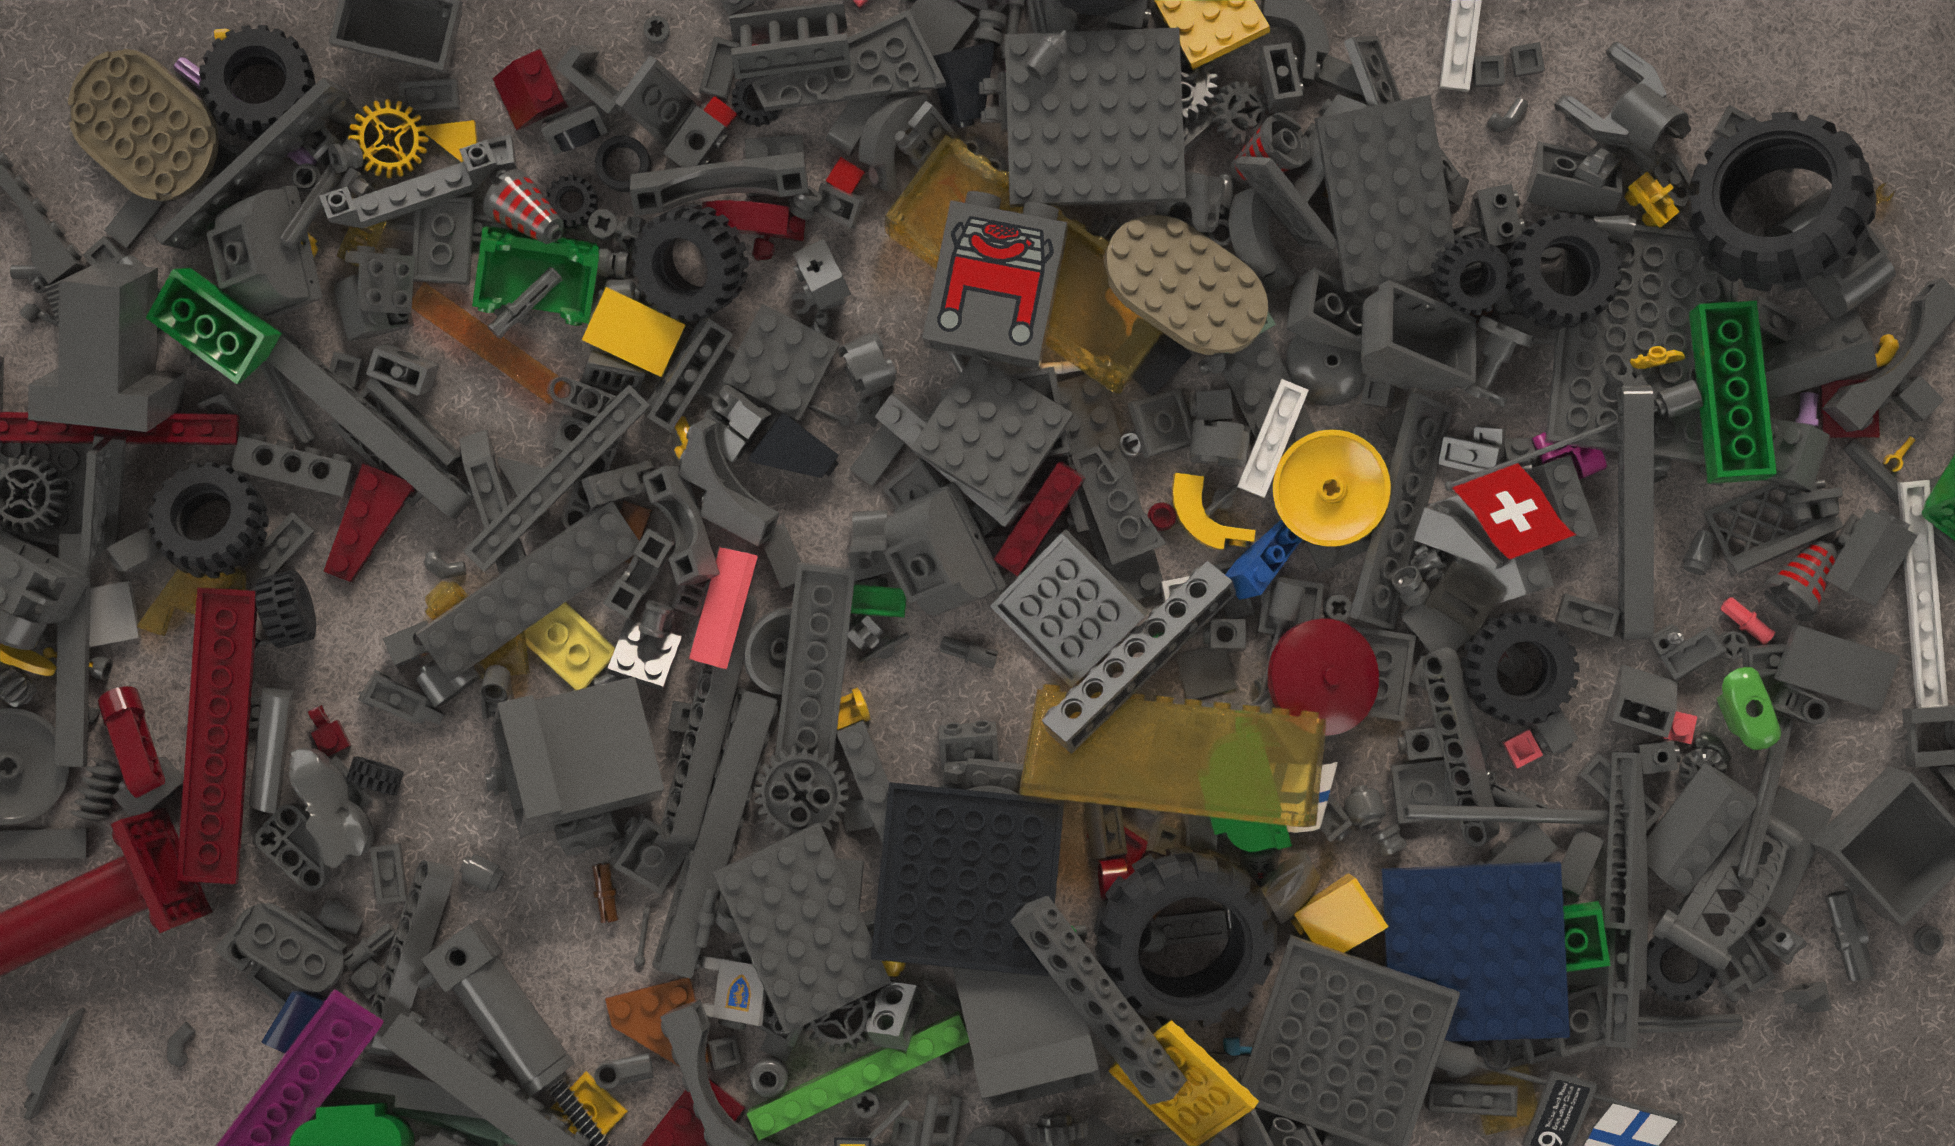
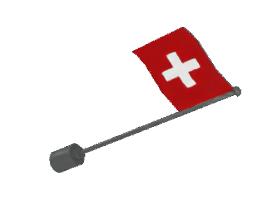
(1513, 504)

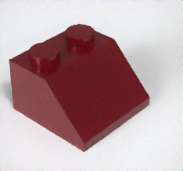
(529, 89)

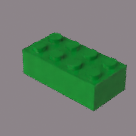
(1585, 937)

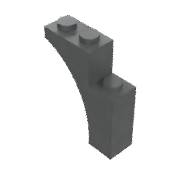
(725, 498)

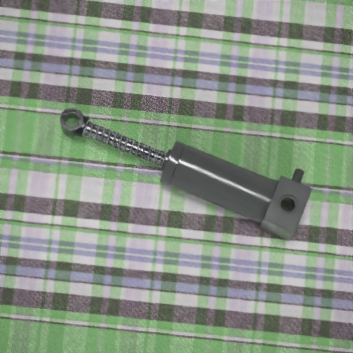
(507, 1019)

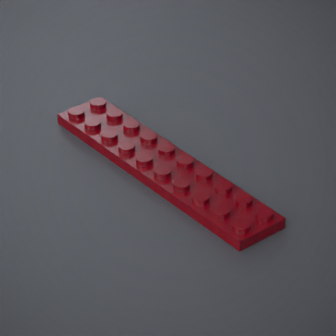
(217, 736)

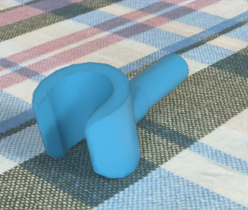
(1233, 1047)

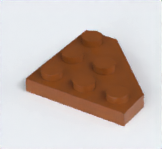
(639, 1013)

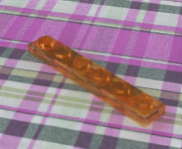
(483, 342)

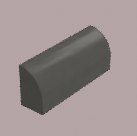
(270, 749)

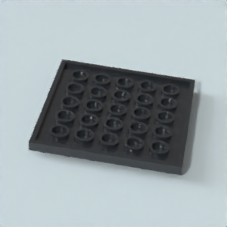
(960, 873)

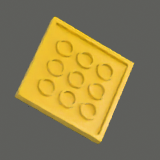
(1207, 1099)

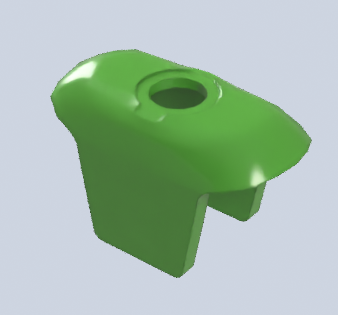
(1739, 689)

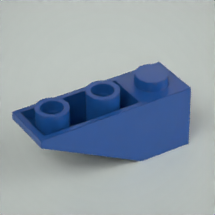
(1262, 561)

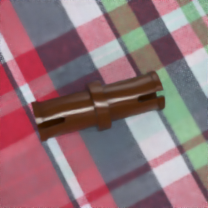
(605, 892)

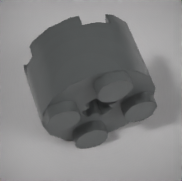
(867, 366)
(1220, 443)

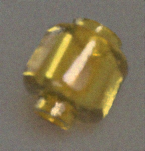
(443, 597)

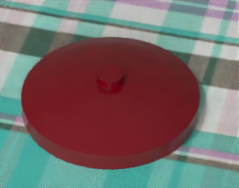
(1326, 671)

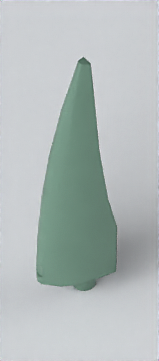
(476, 1129)

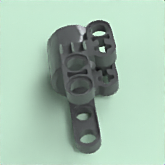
(1637, 115)

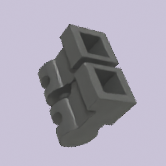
(745, 421)

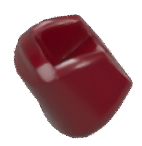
(762, 249)

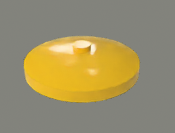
(1331, 488)

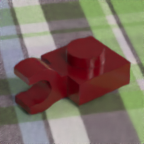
(330, 736)

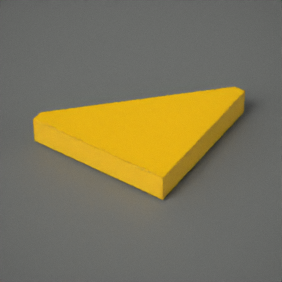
(453, 136)

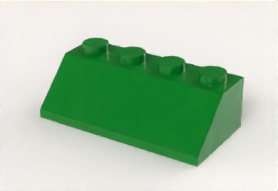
(212, 324)

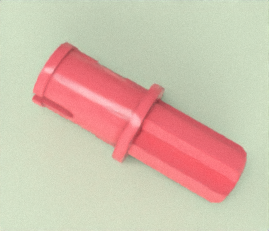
(1747, 620)

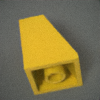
(1339, 916)

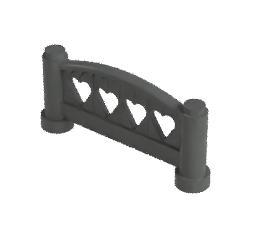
(1689, 926)

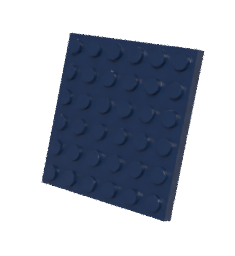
(1490, 937)

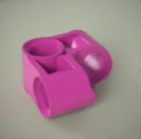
(1585, 460)

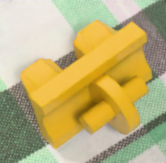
(1653, 199)

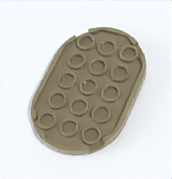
(143, 125)
(1186, 285)

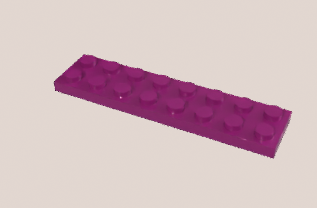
(304, 1074)

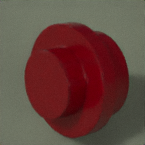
(1162, 516)

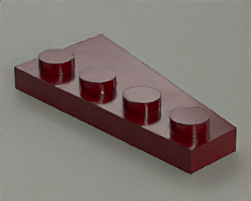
(368, 514)

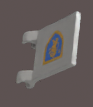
(738, 992)

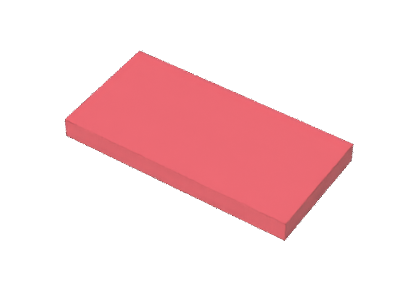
(723, 608)

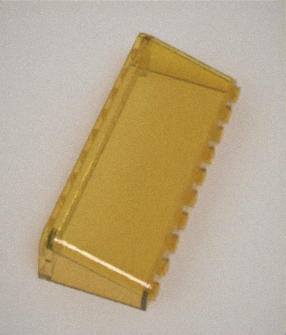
(1086, 318)
(1184, 760)

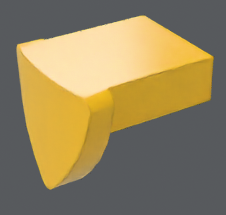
(853, 709)

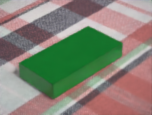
(878, 601)

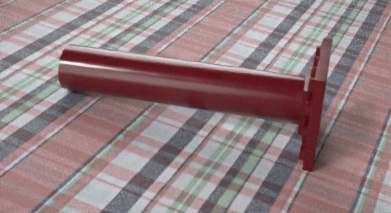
(106, 895)

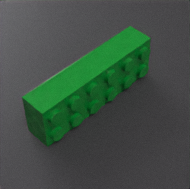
(1732, 392)

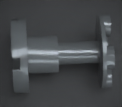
(1497, 349)

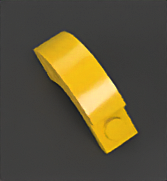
(1191, 515)

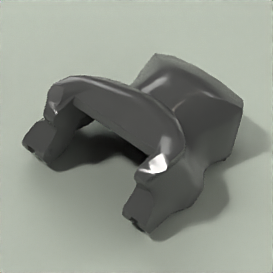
(334, 820)

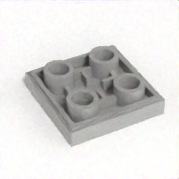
(113, 614)

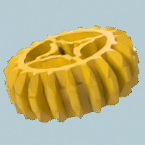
(409, 124)

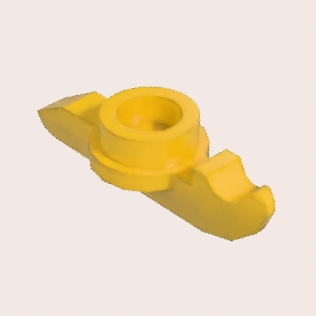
(1656, 356)

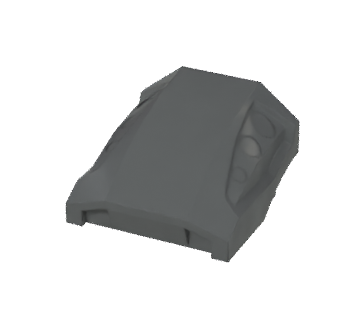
(1290, 885)

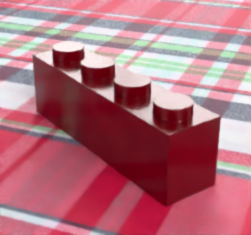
(1039, 518)

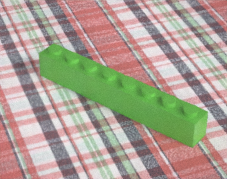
(857, 1076)

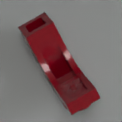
(760, 218)

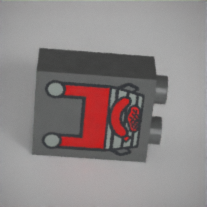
(996, 281)

